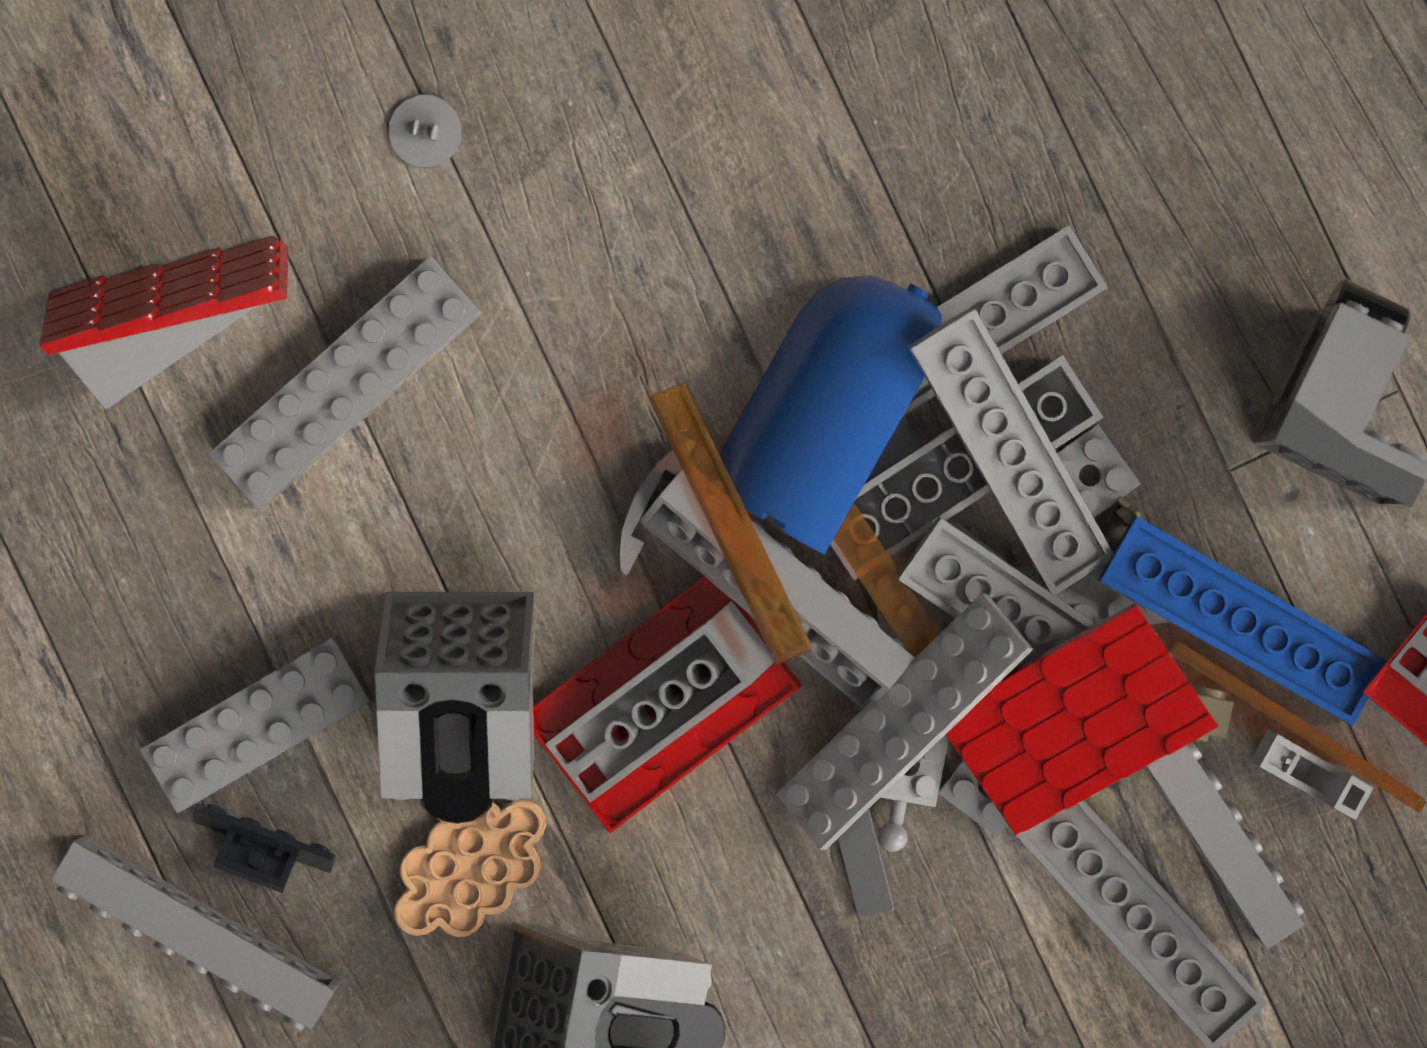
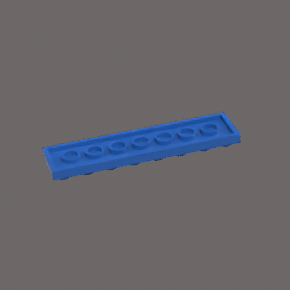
(1242, 620)

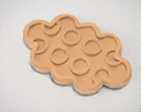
(470, 869)

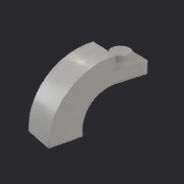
(1311, 774)

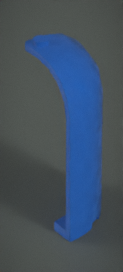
(829, 405)

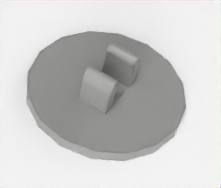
(425, 131)

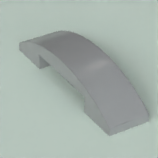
(630, 545)

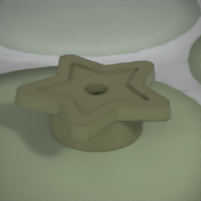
(1126, 512)

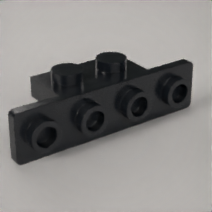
(258, 852)

